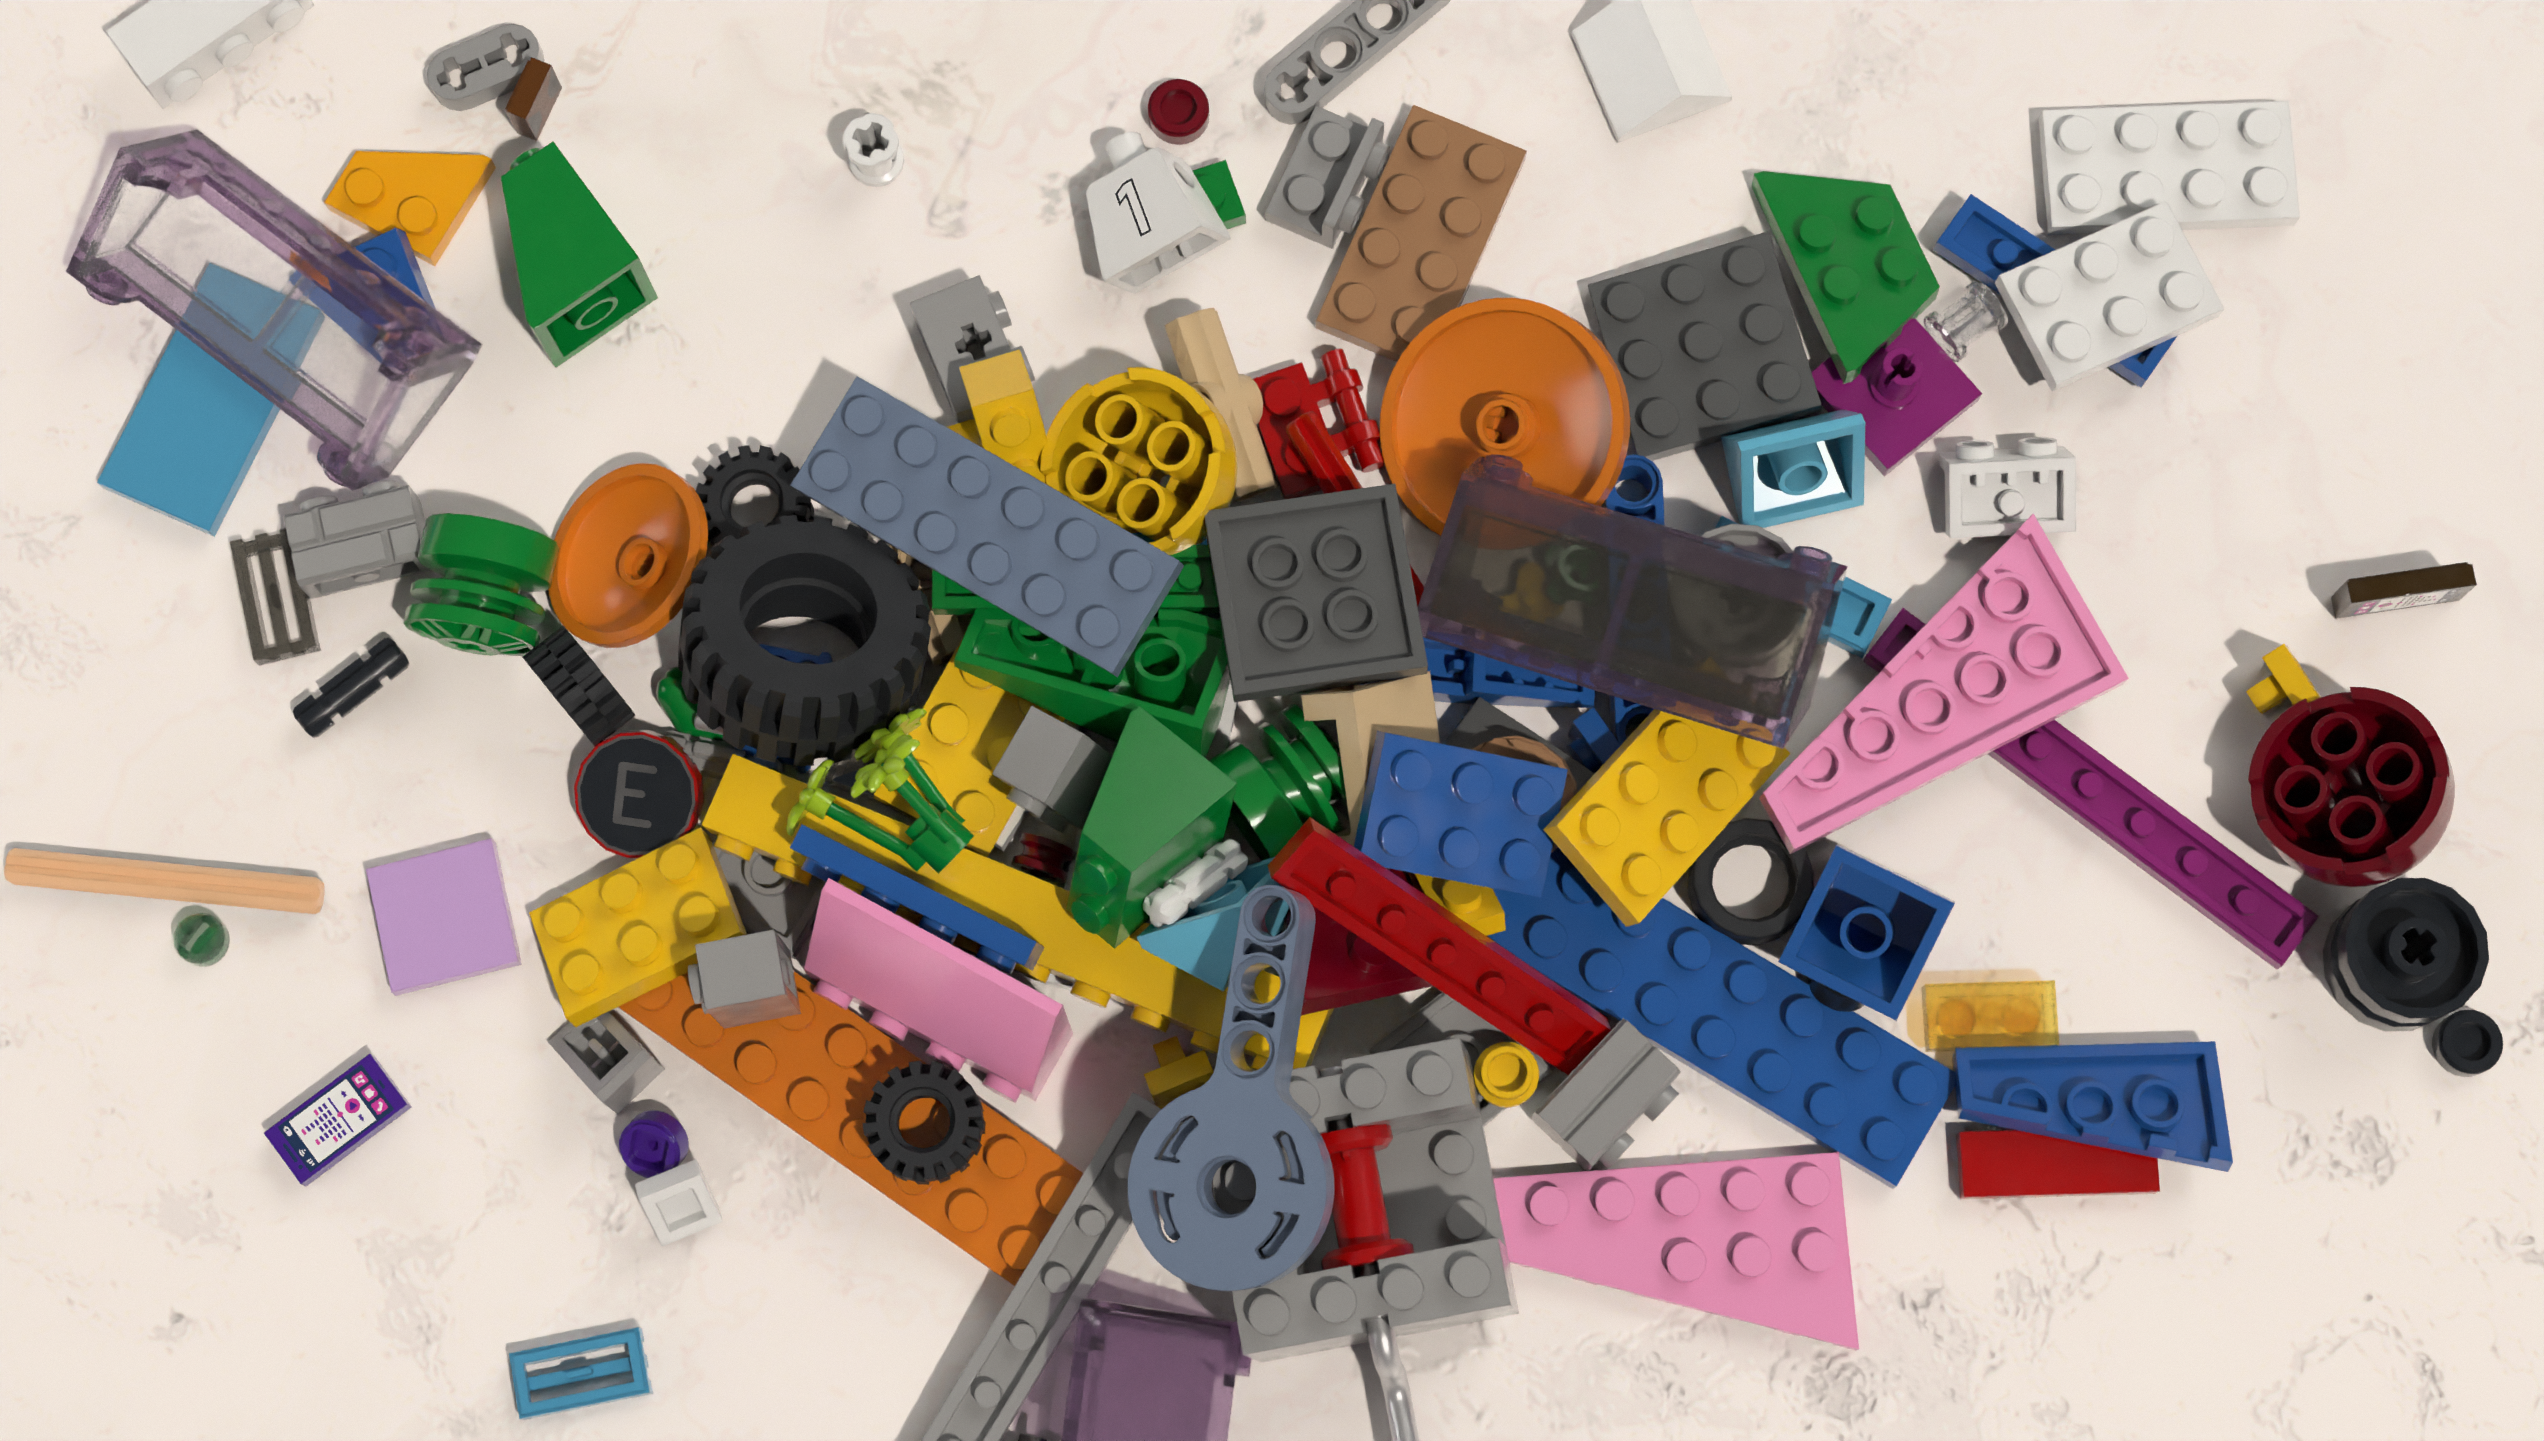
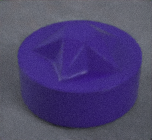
(653, 1143)

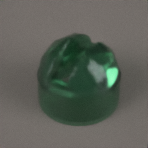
(208, 947)

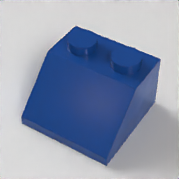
(1866, 931)

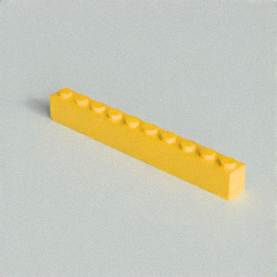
(752, 816)

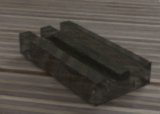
(285, 649)

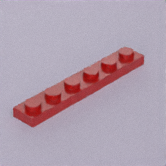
(1438, 946)

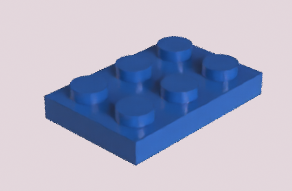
(1459, 814)

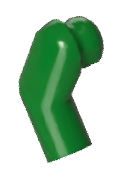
(677, 707)

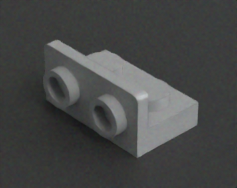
(1326, 176)

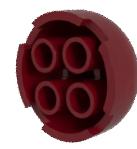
(2352, 787)

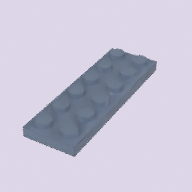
(987, 526)

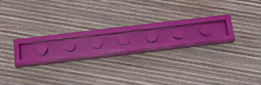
(2142, 827)

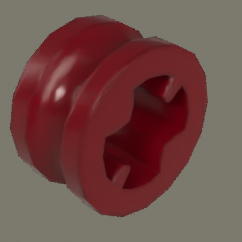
(1043, 858)

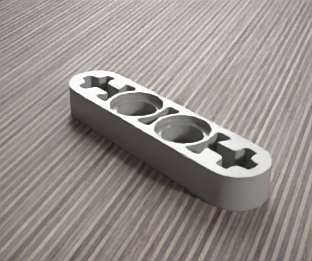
(1347, 27)

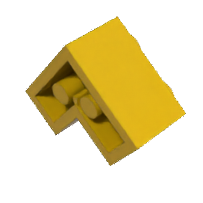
(1004, 412)

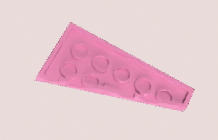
(1978, 675)
(1714, 1237)

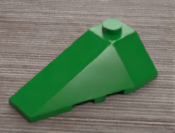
(1172, 674)

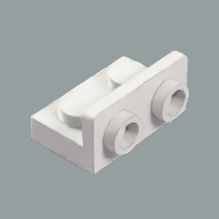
(2001, 488)

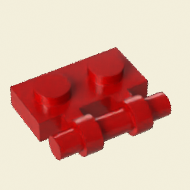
(1289, 395)

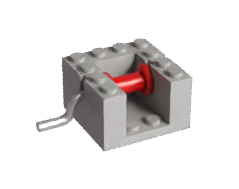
(1410, 1222)

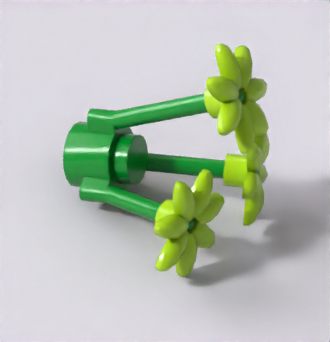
(937, 831)

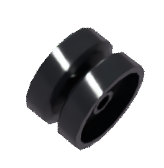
(2435, 930)

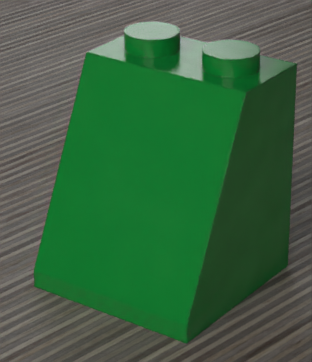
(569, 256)
(1147, 823)

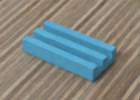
(636, 1363)

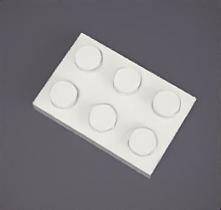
(2109, 296)

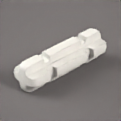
(1195, 883)

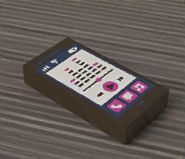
(2403, 590)

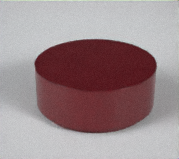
(1178, 111)

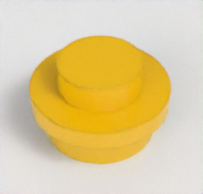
(1506, 1074)

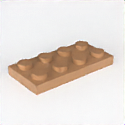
(1420, 233)

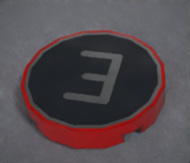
(638, 793)

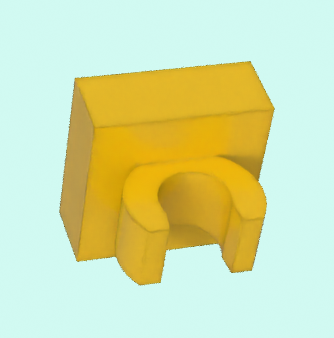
(2286, 682)
(1176, 1072)

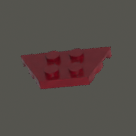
(1349, 969)

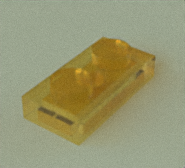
(1989, 1015)

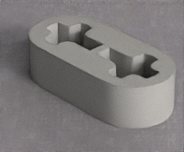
(483, 65)

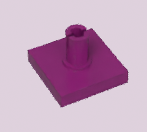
(1902, 394)

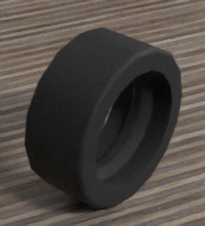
(1743, 930)

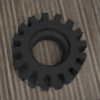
(748, 470)
(579, 685)
(901, 1089)

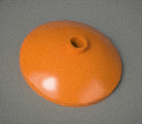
(627, 555)

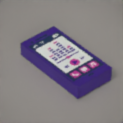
(337, 1120)

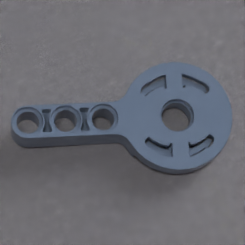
(1239, 1120)

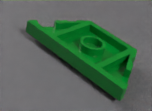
(1850, 260)

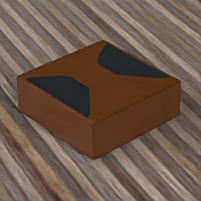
(533, 98)

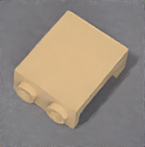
(1360, 710)

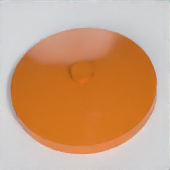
(1507, 384)

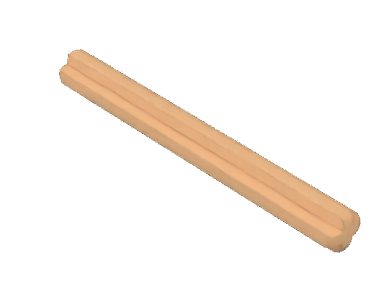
(164, 881)

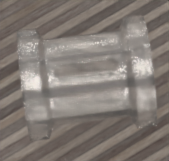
(1966, 320)

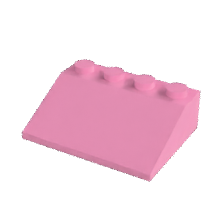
(935, 993)

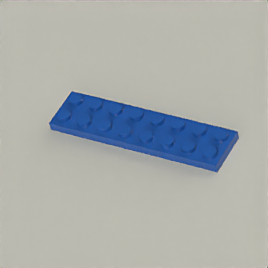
(1734, 1020)

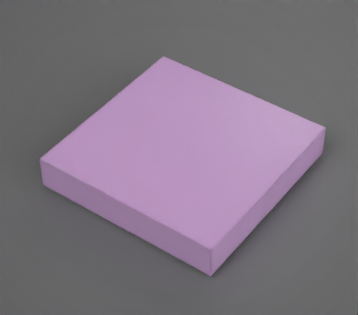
(443, 917)

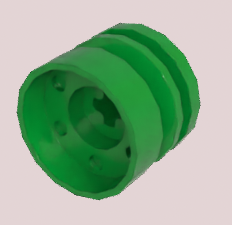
(484, 572)
(1287, 786)

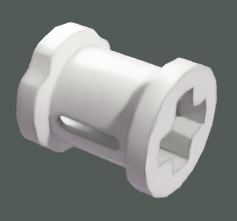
(866, 134)

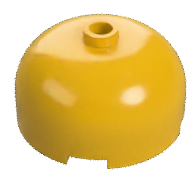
(1129, 433)

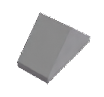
(607, 1059)

